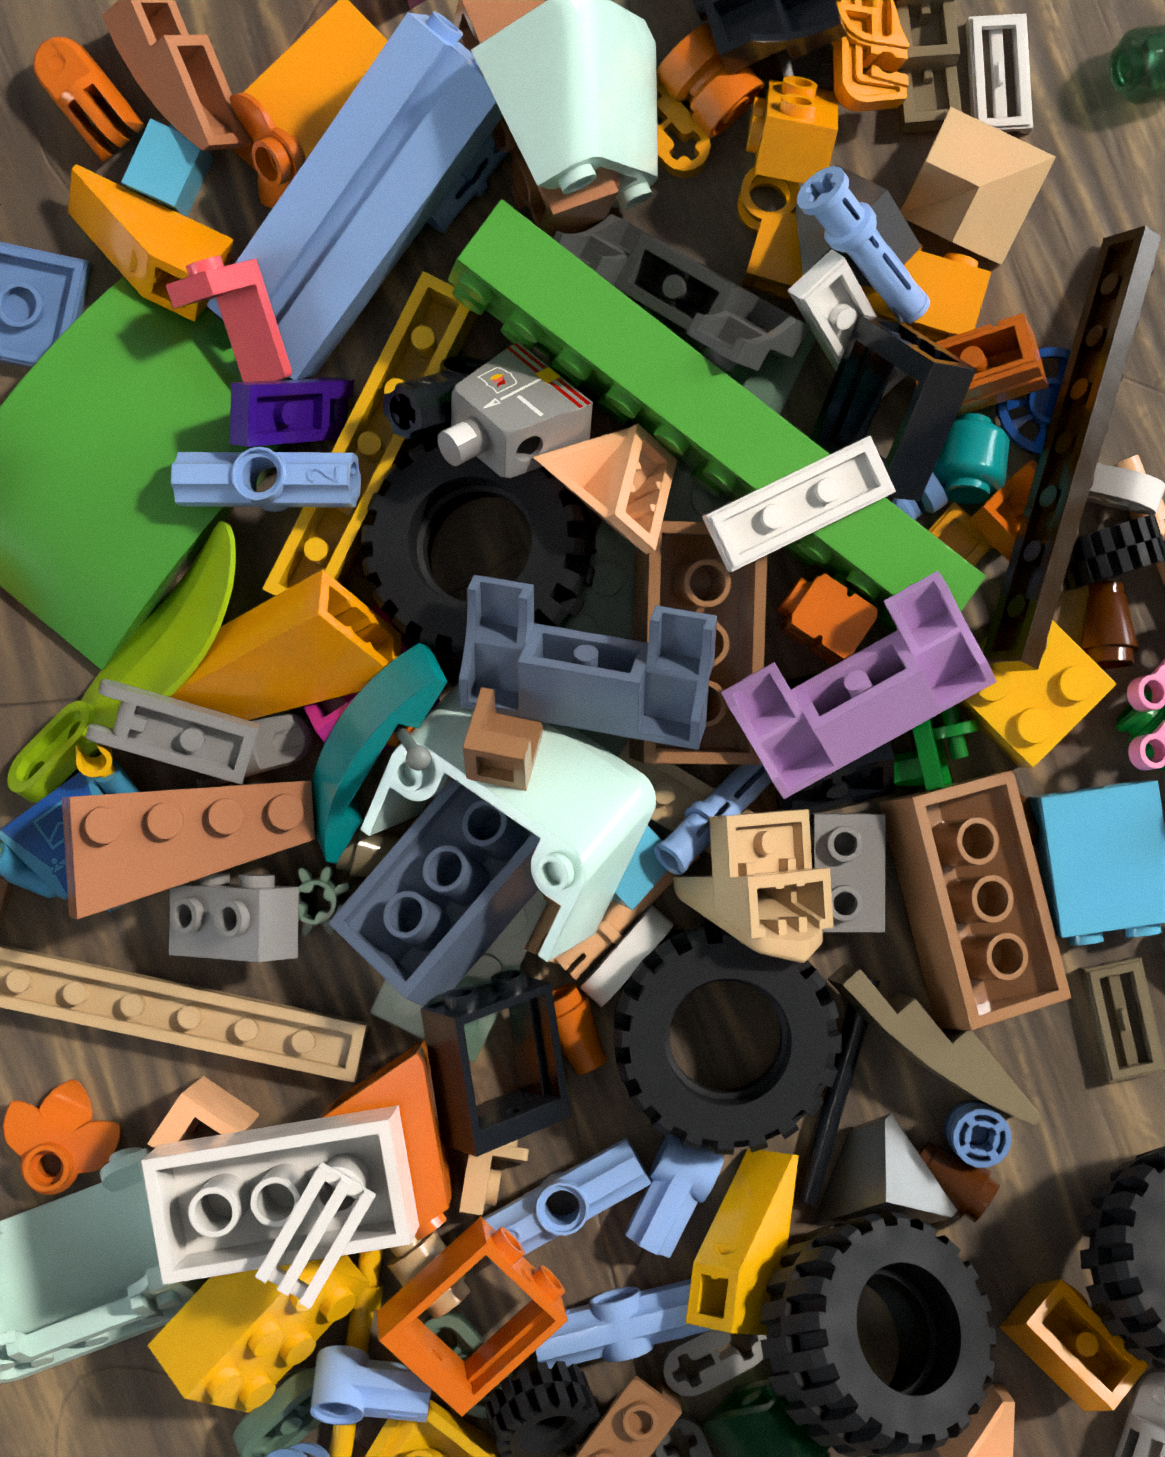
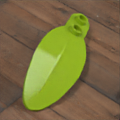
(154, 659)

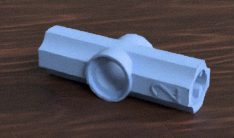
(231, 479)
(594, 1182)
(621, 1325)

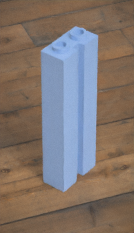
(370, 185)

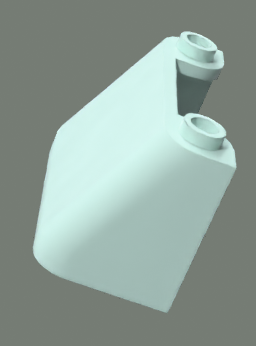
(578, 94)
(82, 1273)

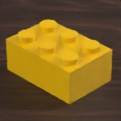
(246, 1335)

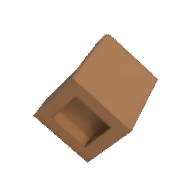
(500, 746)

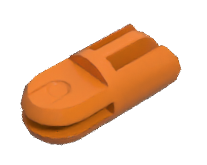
(78, 86)

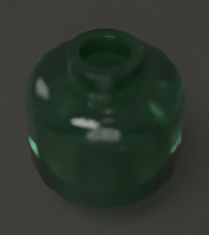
(1139, 65)

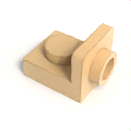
(483, 1183)

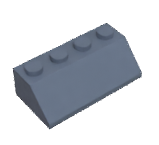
(441, 895)

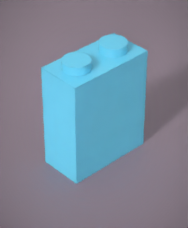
(1102, 860)

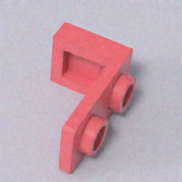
(244, 312)

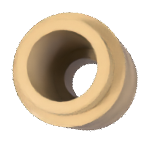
(412, 1258)

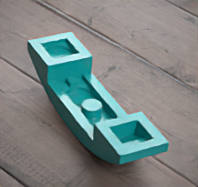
(395, 696)

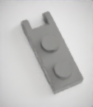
(177, 732)

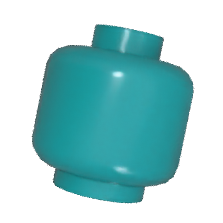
(973, 460)

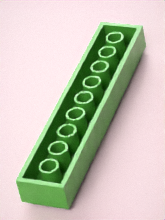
(684, 402)

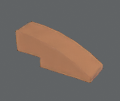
(176, 71)

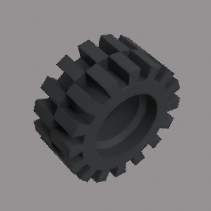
(1114, 552)
(542, 1412)

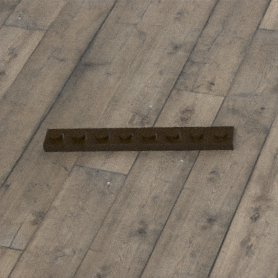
(1071, 451)

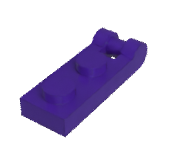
(289, 410)

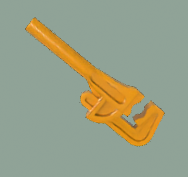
(871, 39)

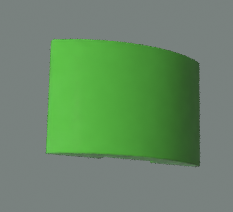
(90, 461)

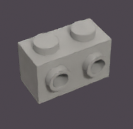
(856, 857)
(234, 920)

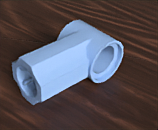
(678, 1182)
(354, 1386)

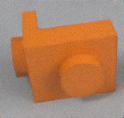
(1002, 513)

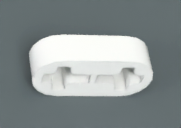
(1126, 489)
(625, 957)

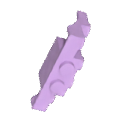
(866, 697)

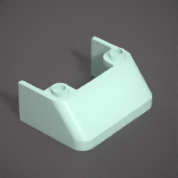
(577, 801)

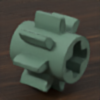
(331, 893)

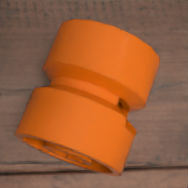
(699, 75)

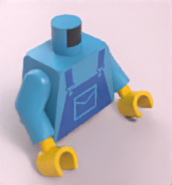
(34, 841)

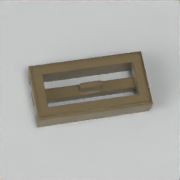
(1111, 970)

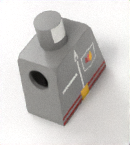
(512, 413)

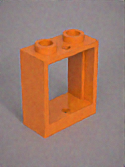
(437, 1365)

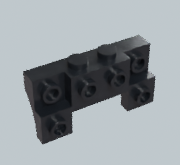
(758, 28)

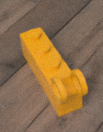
(775, 264)

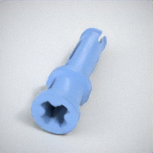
(852, 229)

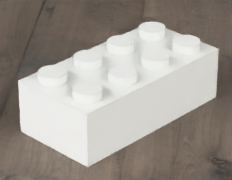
(229, 1194)

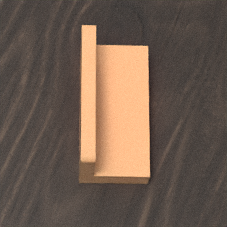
(204, 1103)

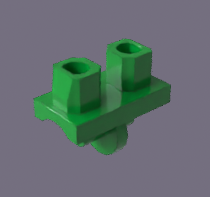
(930, 761)

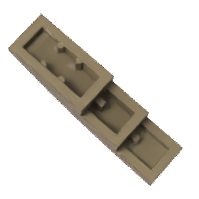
(930, 63)
(947, 1053)

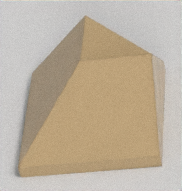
(976, 185)

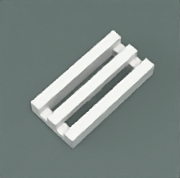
(995, 23)
(288, 1280)

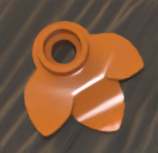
(272, 152)
(63, 1129)

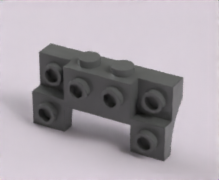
(714, 311)

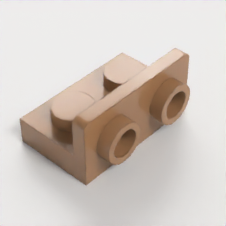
(634, 1421)

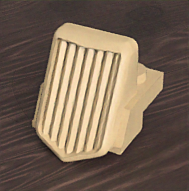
(763, 884)

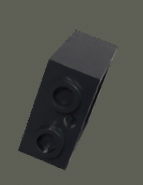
(859, 385)
(538, 1054)

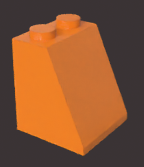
(409, 1084)

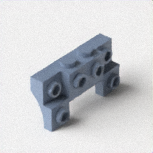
(585, 677)

